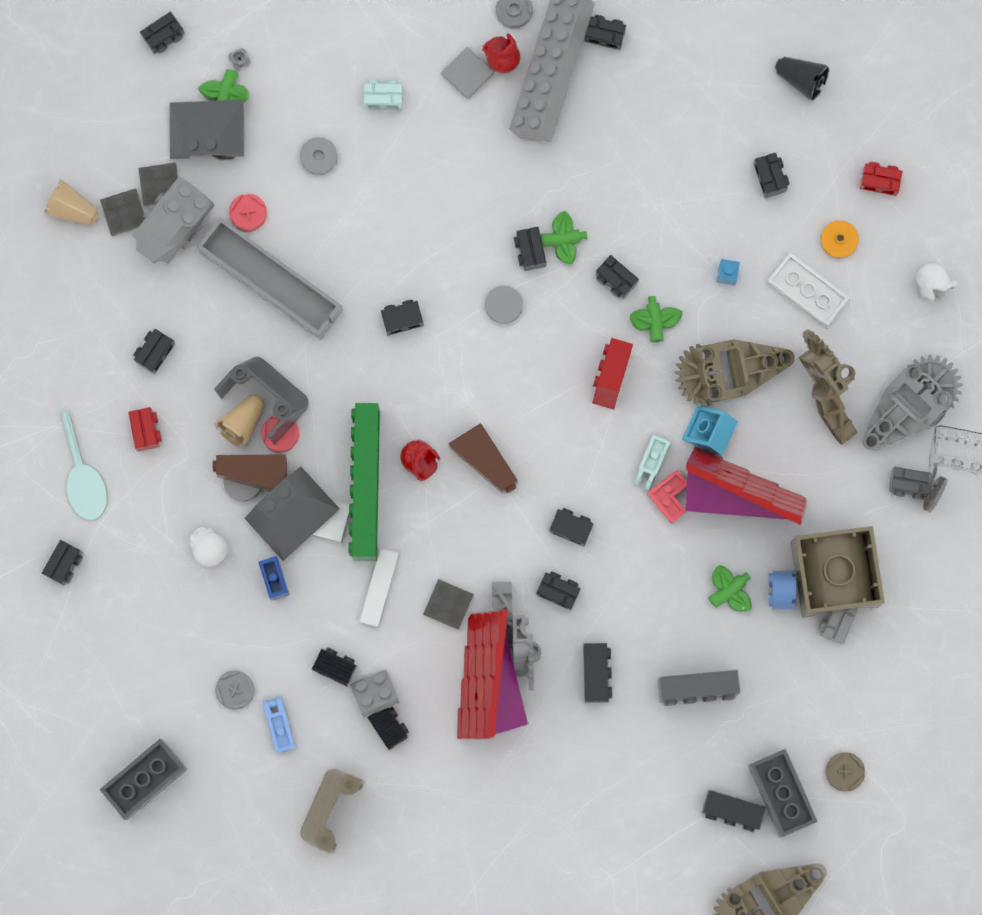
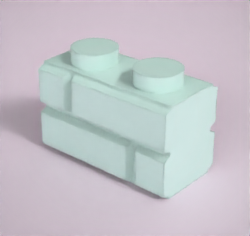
(383, 95)

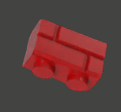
(881, 179)
(144, 429)

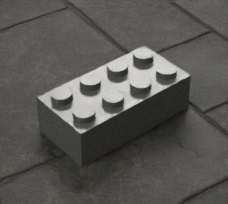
(698, 686)
(143, 779)
(782, 793)

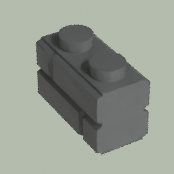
(909, 482)

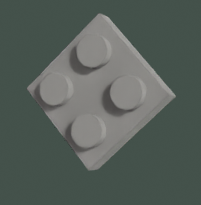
(374, 693)

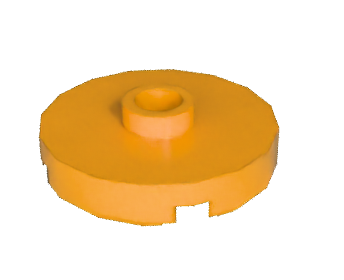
(834, 247)

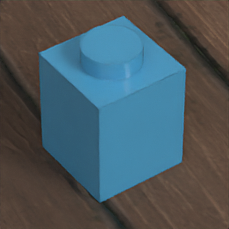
(728, 272)

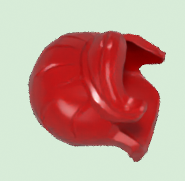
(502, 54)
(419, 459)

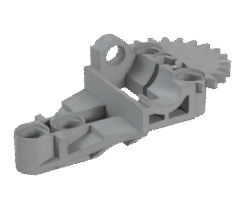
(901, 414)
(517, 637)

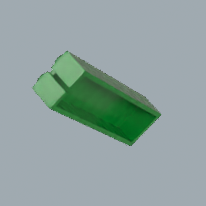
(365, 481)

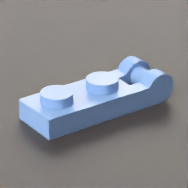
(279, 725)

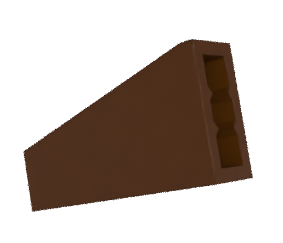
(483, 456)
(252, 470)

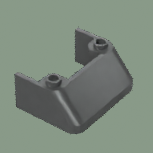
(291, 401)

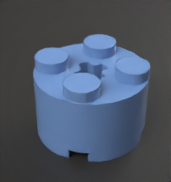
(783, 590)

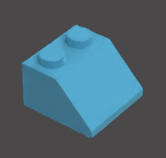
(710, 429)

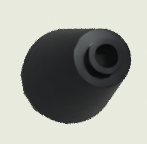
(803, 75)

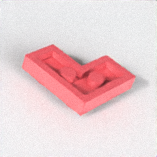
(664, 496)

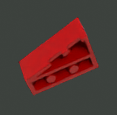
(612, 373)

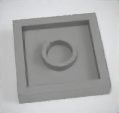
(467, 73)

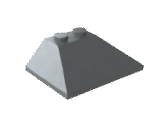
(207, 128)
(291, 513)

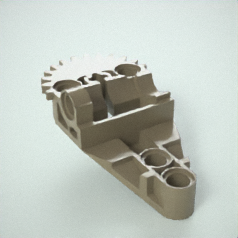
(745, 364)
(828, 385)
(777, 888)

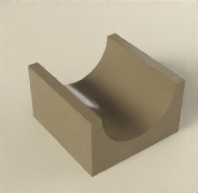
(837, 571)

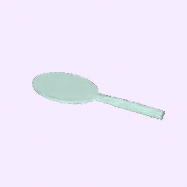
(84, 484)

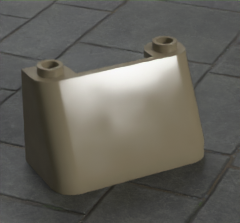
(330, 787)

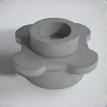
(238, 63)

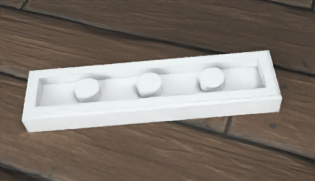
(379, 587)

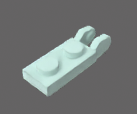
(652, 459)

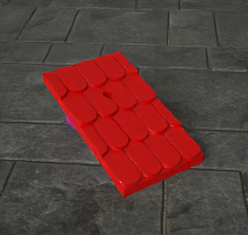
(732, 490)
(489, 685)

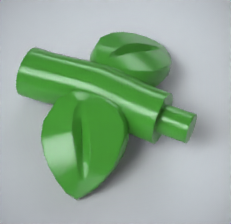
(226, 89)
(563, 238)
(655, 319)
(730, 589)

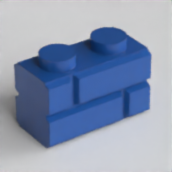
(273, 578)

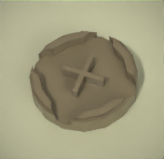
(845, 771)

